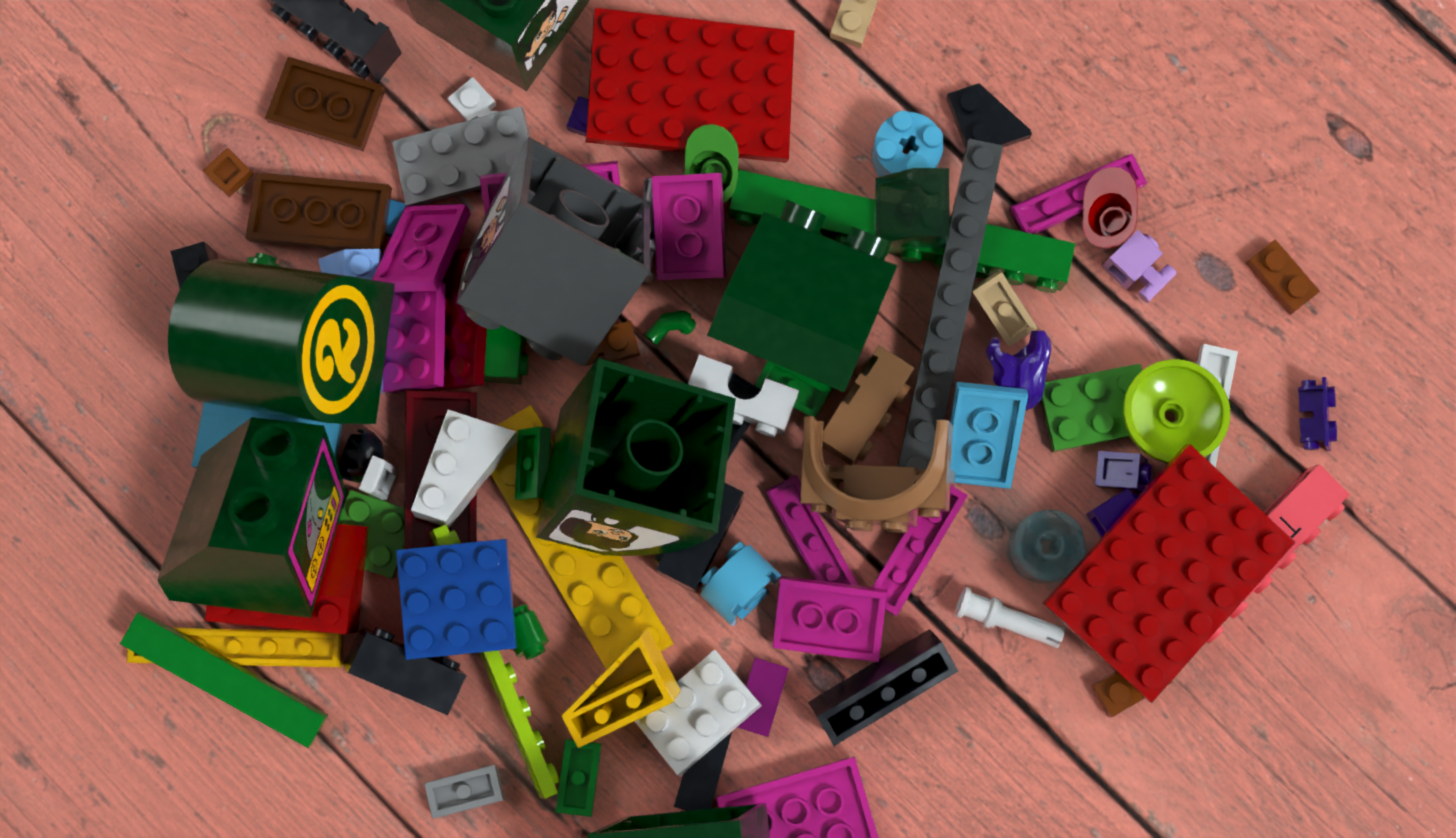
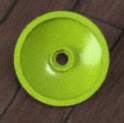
(1187, 392)

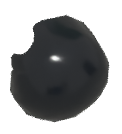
(358, 454)

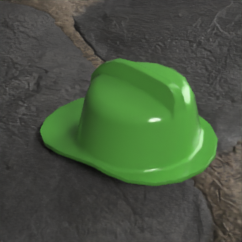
(713, 151)

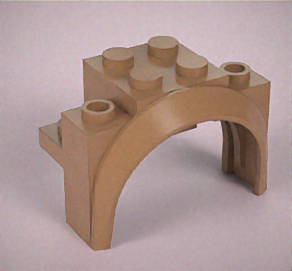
(877, 493)

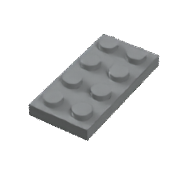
(455, 156)

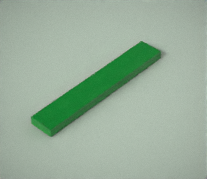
(223, 679)

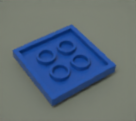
(456, 599)

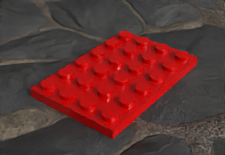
(670, 75)
(1169, 572)

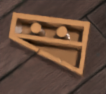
(867, 406)

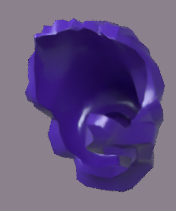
(1024, 369)

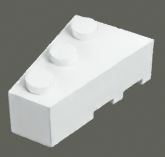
(459, 465)

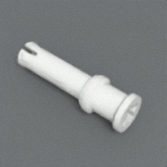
(993, 613)

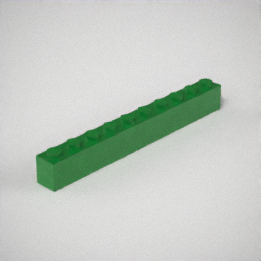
(1017, 254)

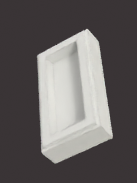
(379, 478)

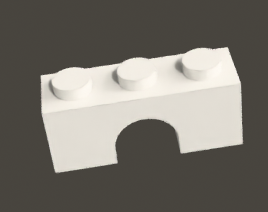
(767, 410)

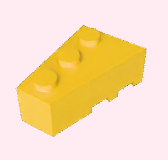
(623, 693)

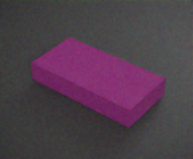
(766, 684)

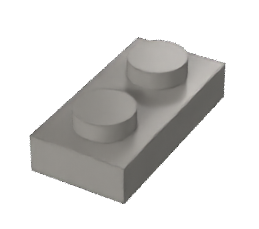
(464, 791)

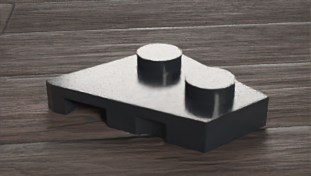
(985, 117)

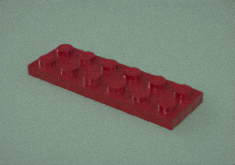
(423, 422)

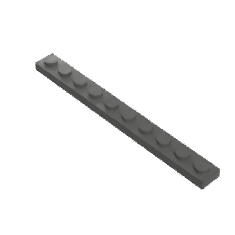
(950, 301)

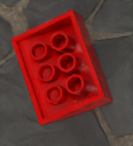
(338, 597)

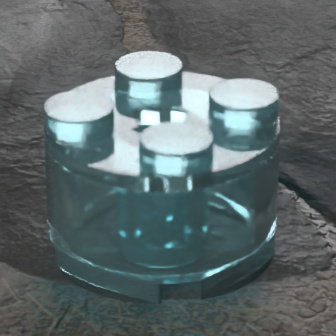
(1065, 543)

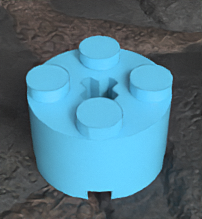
(911, 132)
(738, 583)

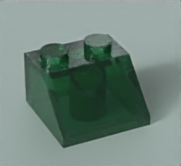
(913, 207)

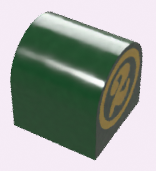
(281, 340)

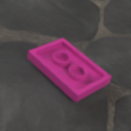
(689, 226)
(422, 247)
(415, 341)
(829, 618)

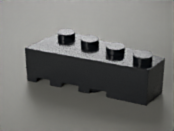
(344, 34)

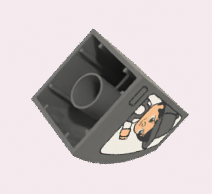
(556, 255)

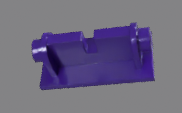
(1317, 400)

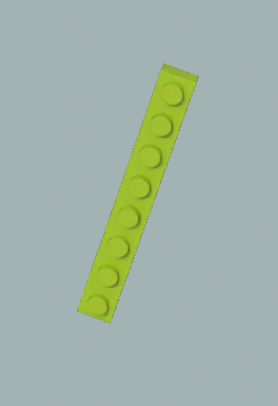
(514, 707)

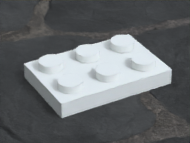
(702, 715)

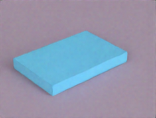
(986, 433)

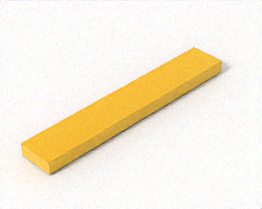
(267, 647)

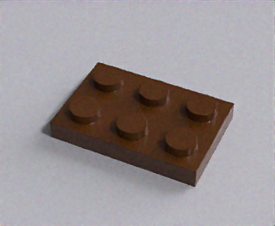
(325, 104)

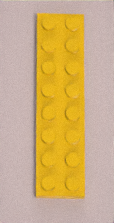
(593, 585)

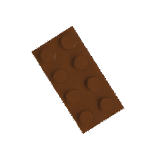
(318, 212)

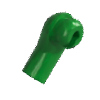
(670, 321)

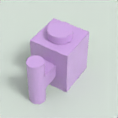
(1134, 261)

